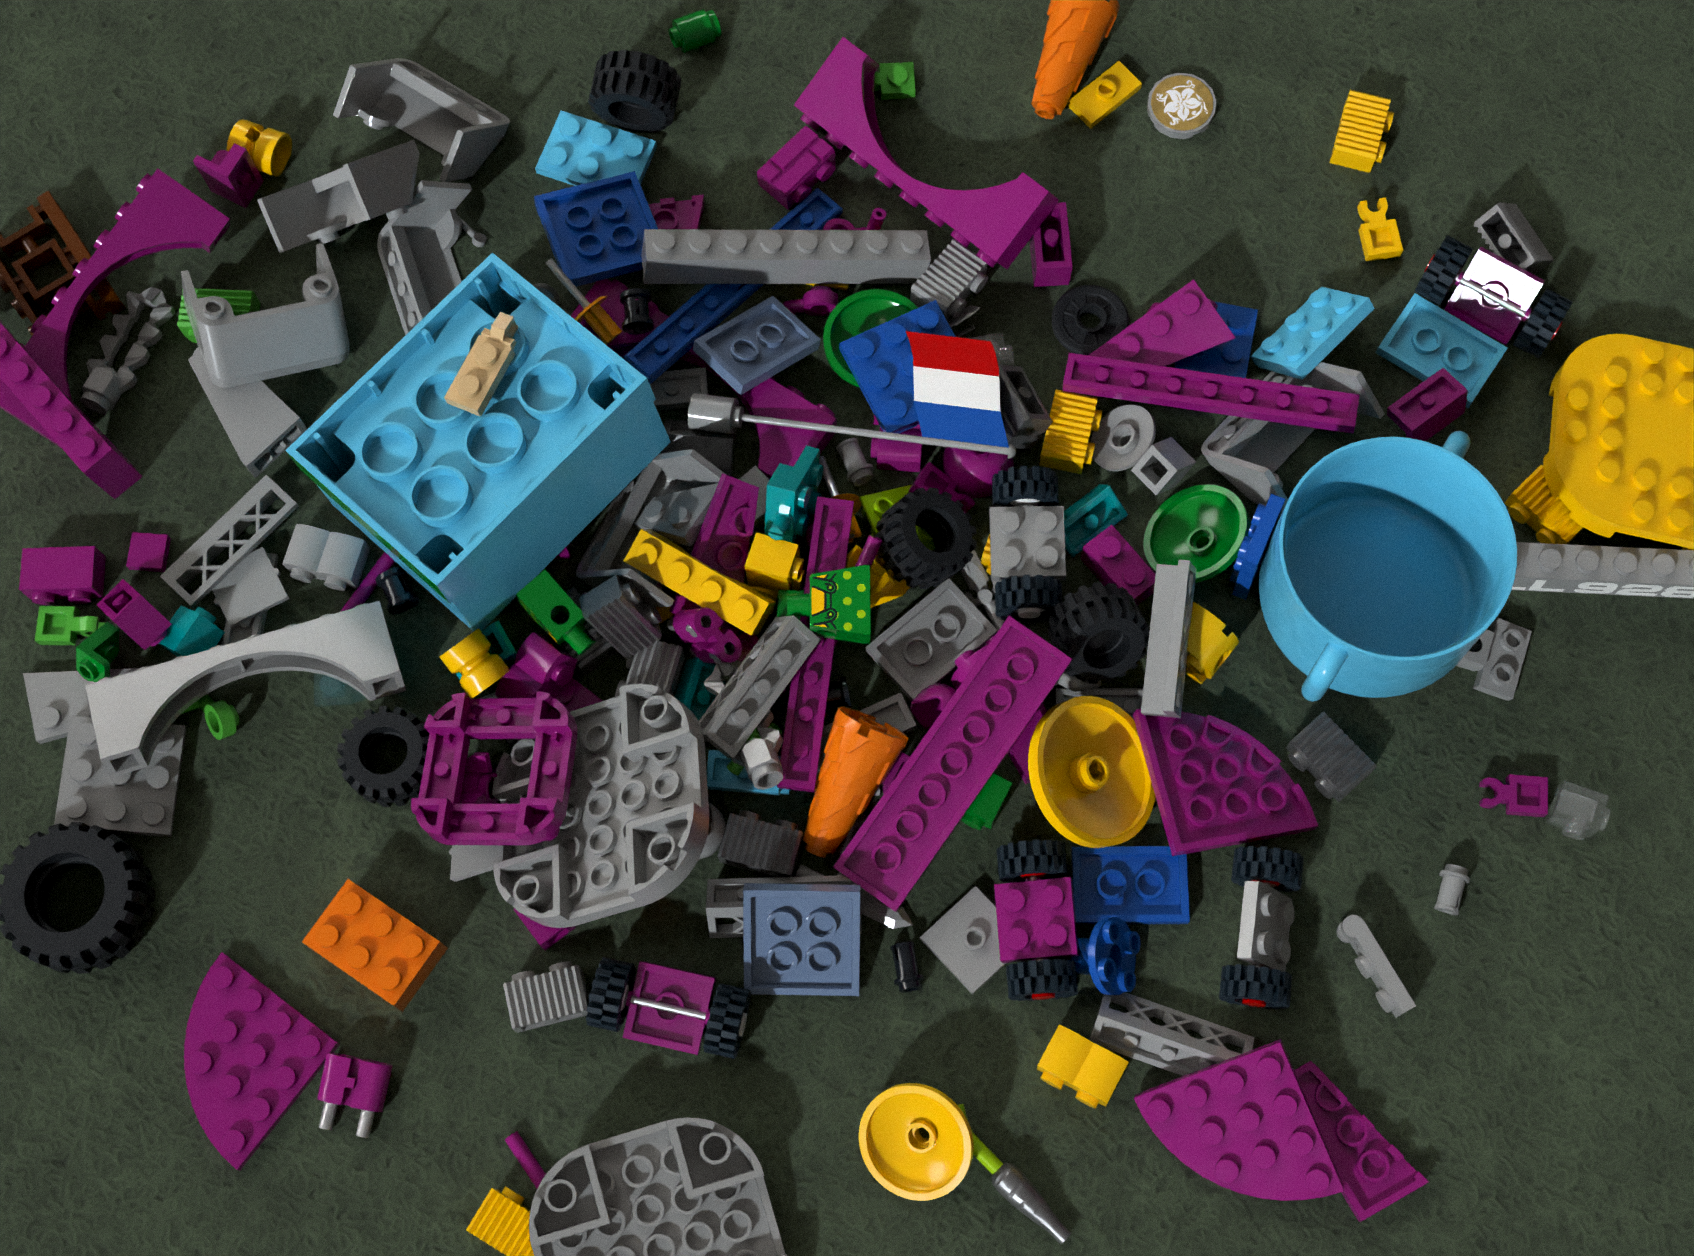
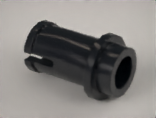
(906, 967)

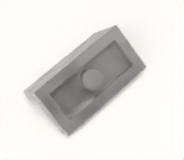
(711, 445)

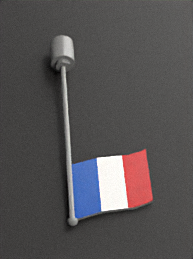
(952, 397)

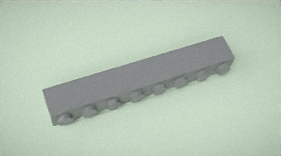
(784, 256)

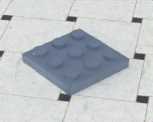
(801, 939)

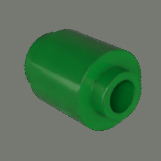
(694, 30)

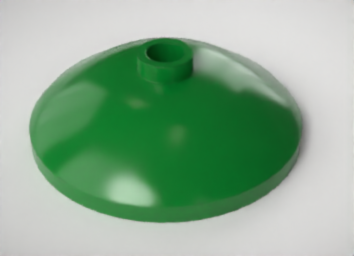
(856, 315)
(1192, 520)

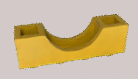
(698, 582)

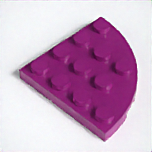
(1218, 784)
(246, 1059)
(1245, 1127)

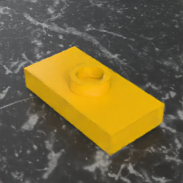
(1104, 94)

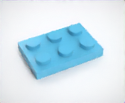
(592, 151)
(1312, 332)
(1433, 339)

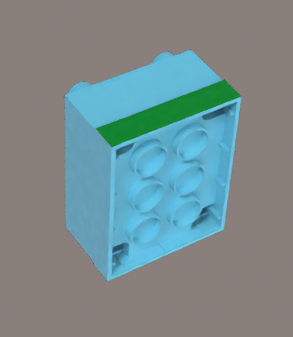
(495, 495)

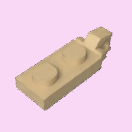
(484, 366)

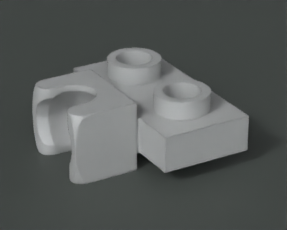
(1498, 658)

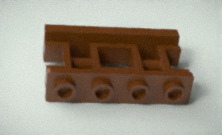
(70, 256)

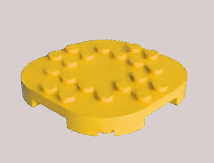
(1625, 438)

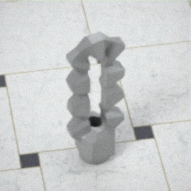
(104, 383)
(758, 754)

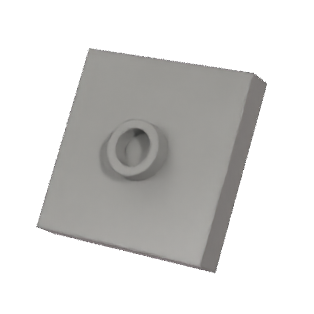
(967, 940)

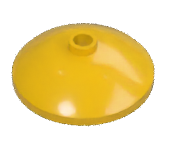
(904, 1159)

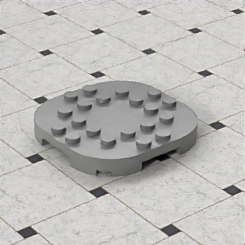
(630, 816)
(657, 1193)

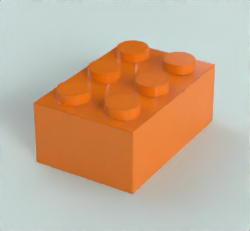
(375, 945)

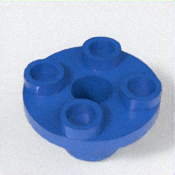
(1109, 956)

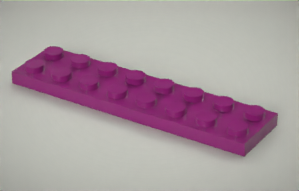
(952, 763)

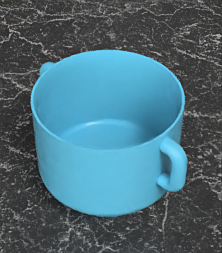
(1386, 566)

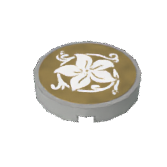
(1181, 105)

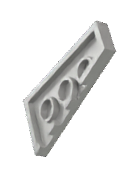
(55, 698)

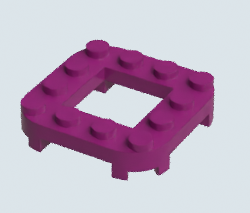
(547, 798)

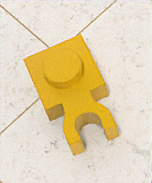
(1378, 236)

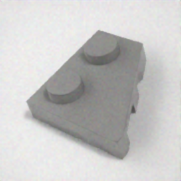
(678, 514)

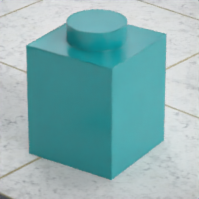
(191, 632)

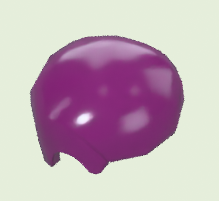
(930, 703)

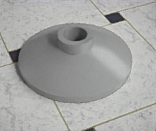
(1123, 437)

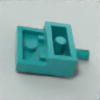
(793, 496)

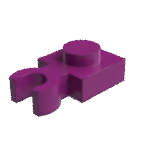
(934, 478)
(1521, 794)

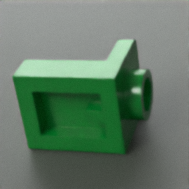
(97, 653)

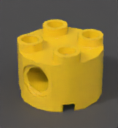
(1207, 644)

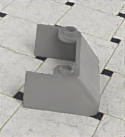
(426, 108)
(343, 198)
(418, 250)
(274, 339)
(1253, 449)
(617, 532)

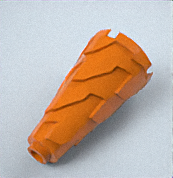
(1069, 46)
(854, 765)

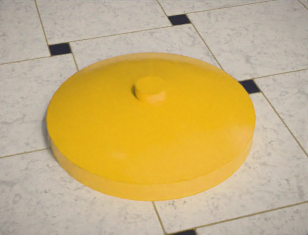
(1090, 772)

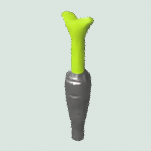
(1018, 1190)

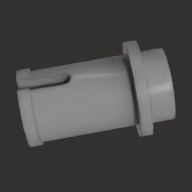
(858, 469)
(1451, 888)

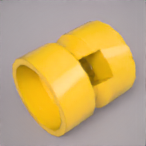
(266, 147)
(474, 663)

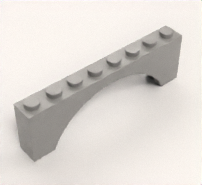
(139, 706)

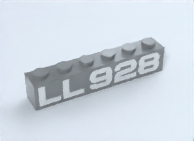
(1604, 570)

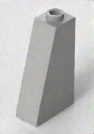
(252, 417)

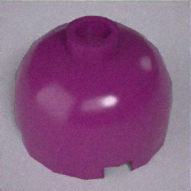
(974, 470)

